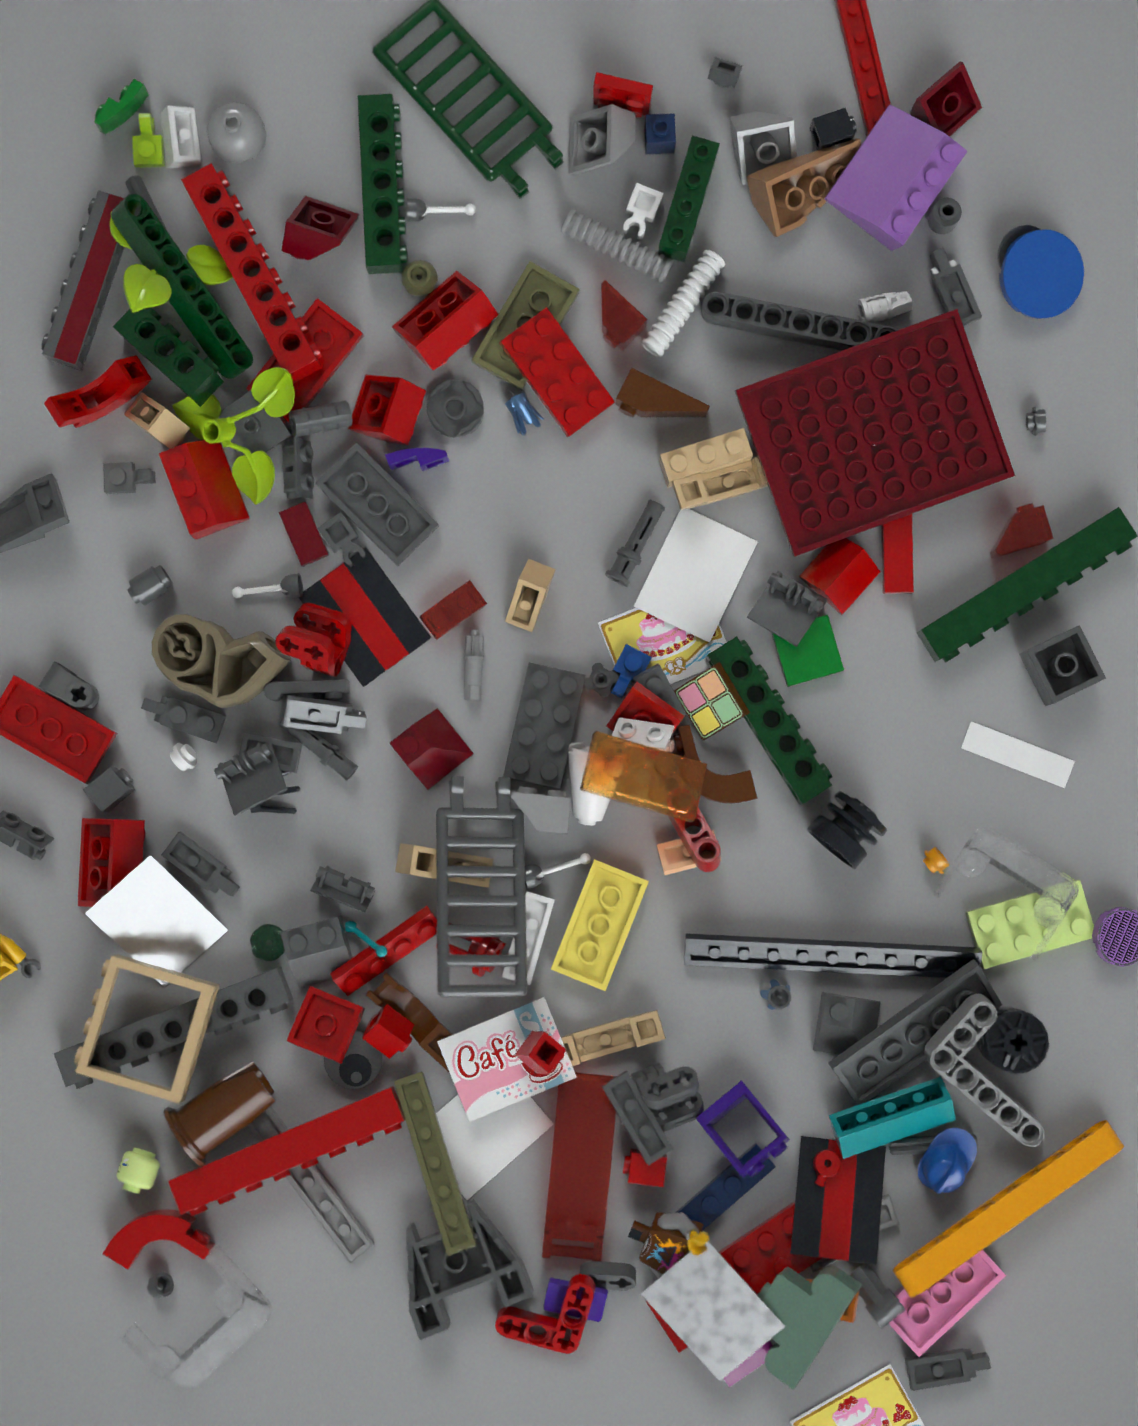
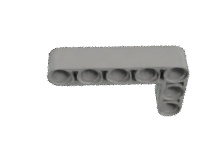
(976, 1079)

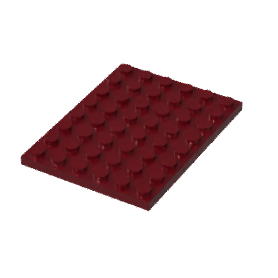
(875, 432)

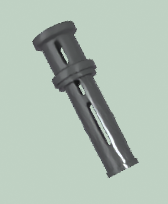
(630, 557)

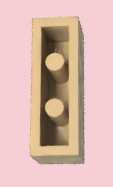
(705, 456)

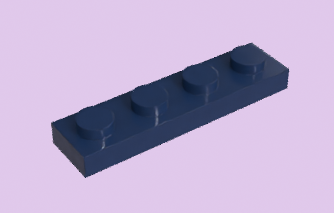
(724, 1190)

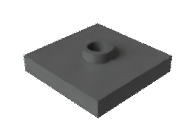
(256, 430)

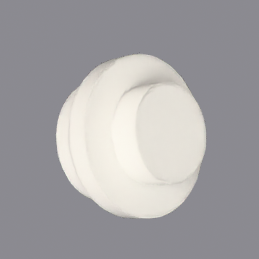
(183, 756)

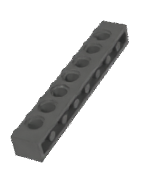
(271, 983)

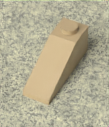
(422, 862)

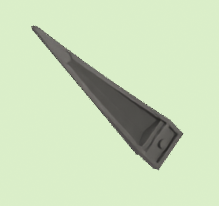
(31, 513)

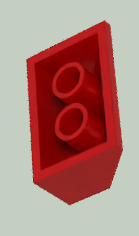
(445, 320)
(204, 487)
(107, 855)

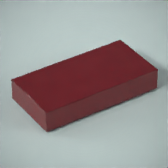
(303, 533)

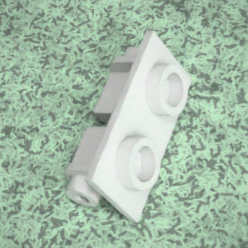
(645, 733)

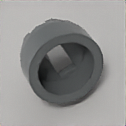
(163, 1281)

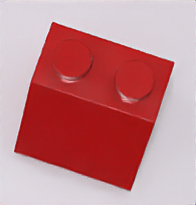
(387, 409)

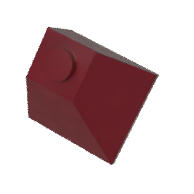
(316, 228)
(431, 748)

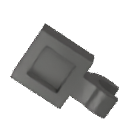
(123, 477)

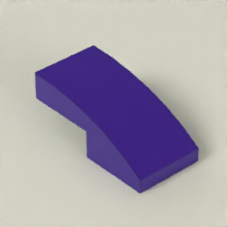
(427, 458)

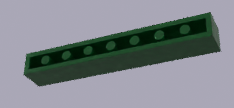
(1028, 584)

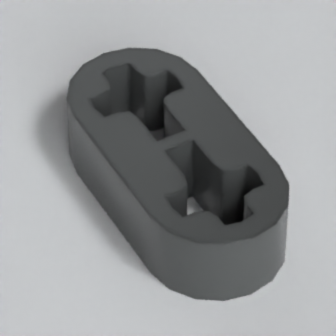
(610, 1275)

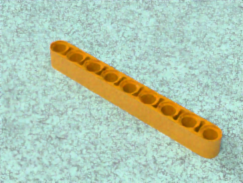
(1008, 1208)

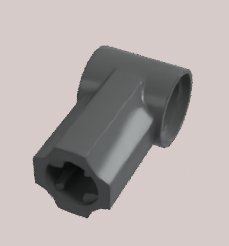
(879, 1300)

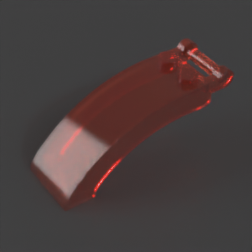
(580, 1168)

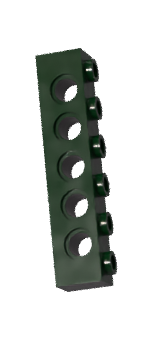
(373, 111)
(801, 787)

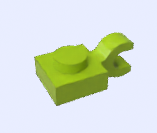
(148, 148)

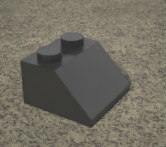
(316, 950)

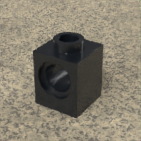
(833, 128)

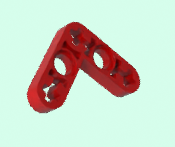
(554, 1328)

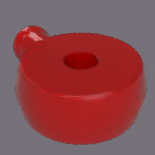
(823, 1171)

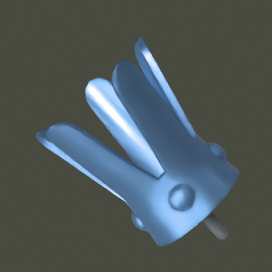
(520, 408)
(778, 996)

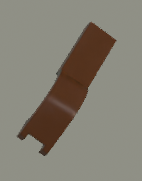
(426, 1028)

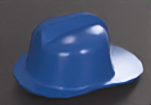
(947, 1160)

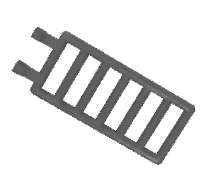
(444, 900)

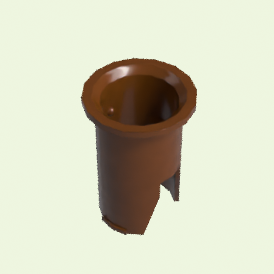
(220, 1111)

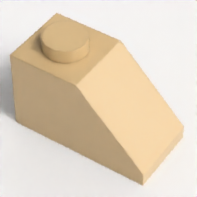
(157, 421)
(530, 595)

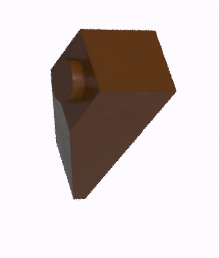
(651, 398)

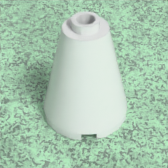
(585, 805)

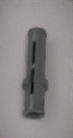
(324, 750)

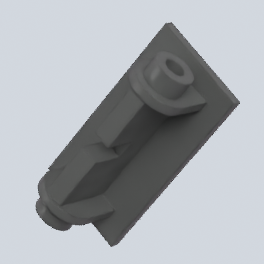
(299, 455)
(31, 838)
(348, 892)

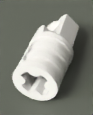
(884, 306)

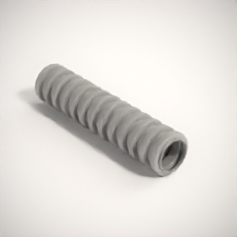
(617, 245)

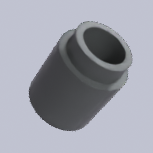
(944, 215)
(149, 585)

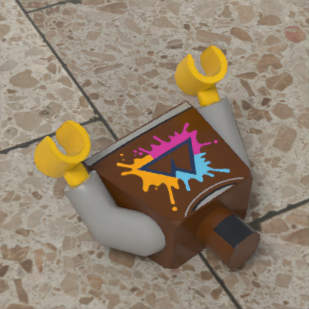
(668, 1240)

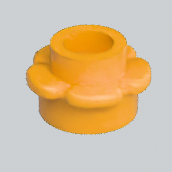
(935, 860)

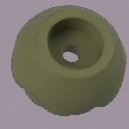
(423, 286)

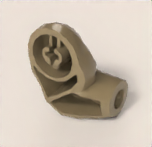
(214, 665)

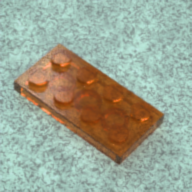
(643, 776)

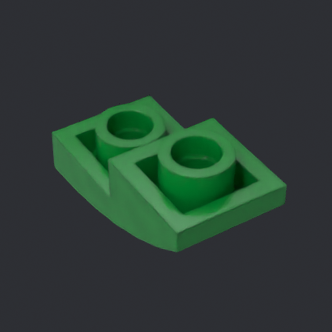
(114, 114)

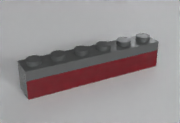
(86, 288)

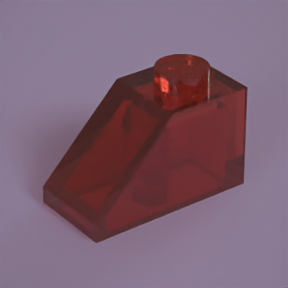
(619, 318)
(1023, 530)

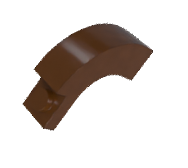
(717, 787)

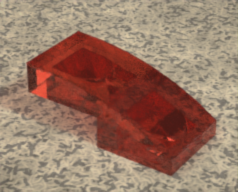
(453, 610)

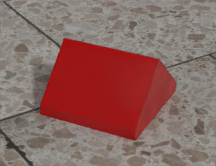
(840, 573)

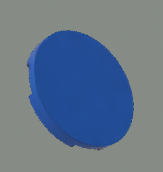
(1041, 274)

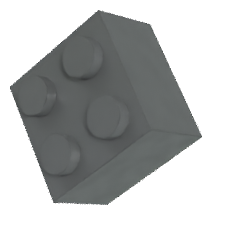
(1062, 666)

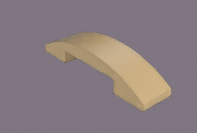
(719, 484)
(613, 1037)

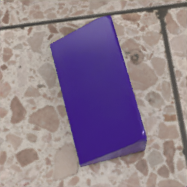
(555, 1295)

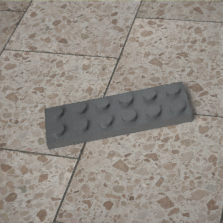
(901, 1040)

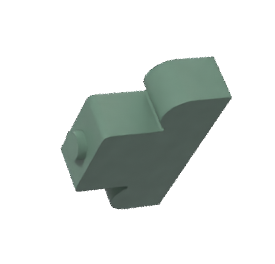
(808, 1315)

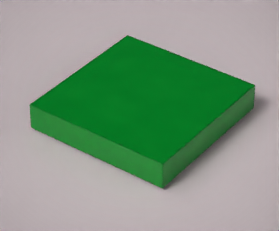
(813, 657)

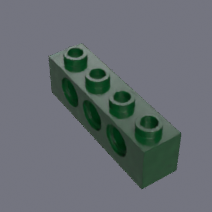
(688, 198)
(196, 384)

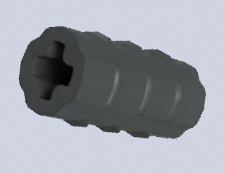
(320, 418)

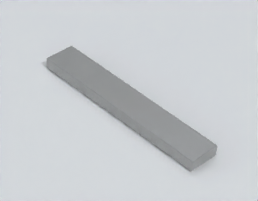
(318, 1194)

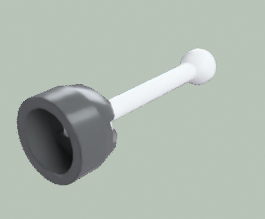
(417, 209)
(290, 586)
(534, 874)

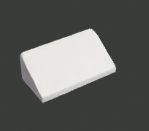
(180, 136)

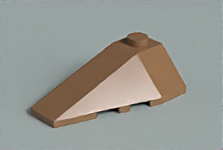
(795, 187)

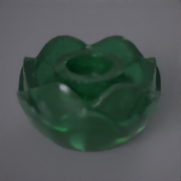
(259, 946)

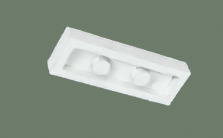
(537, 918)

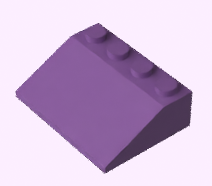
(895, 176)

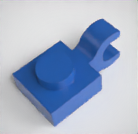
(629, 664)

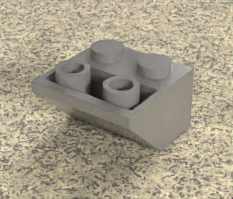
(545, 812)

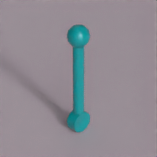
(351, 926)

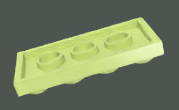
(1011, 932)

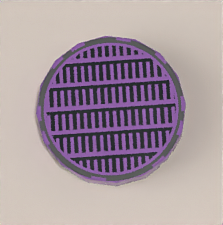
(1117, 936)

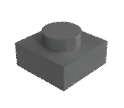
(724, 72)

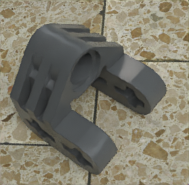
(667, 1094)

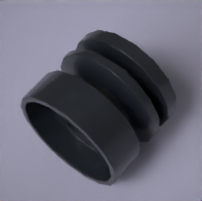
(847, 829)
(1023, 1056)

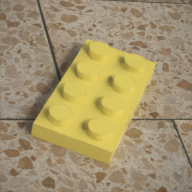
(599, 925)

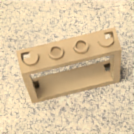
(193, 1042)

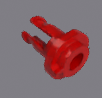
(479, 946)

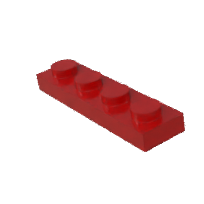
(398, 942)

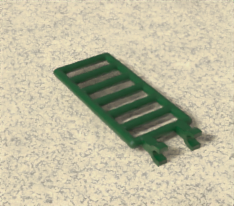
(489, 66)

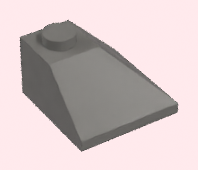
(600, 137)
(761, 141)

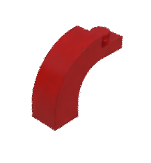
(102, 396)
(154, 1226)

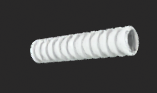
(683, 303)

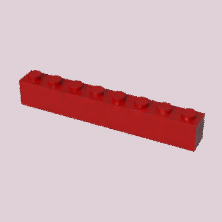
(287, 1150)

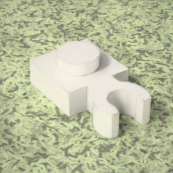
(643, 206)

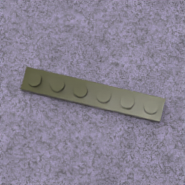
(435, 1164)

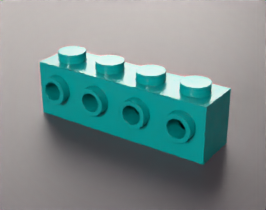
(892, 1117)

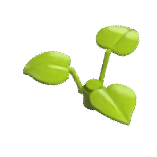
(148, 289)
(254, 471)

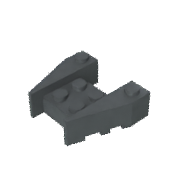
(437, 1275)

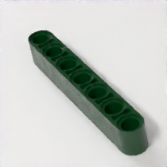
(189, 294)

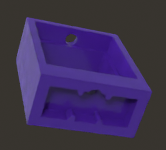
(722, 1108)

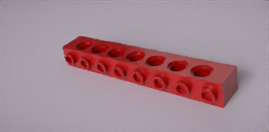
(202, 187)

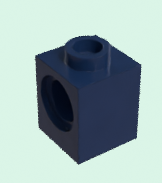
(660, 133)

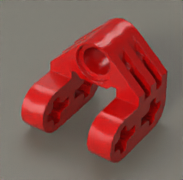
(317, 641)

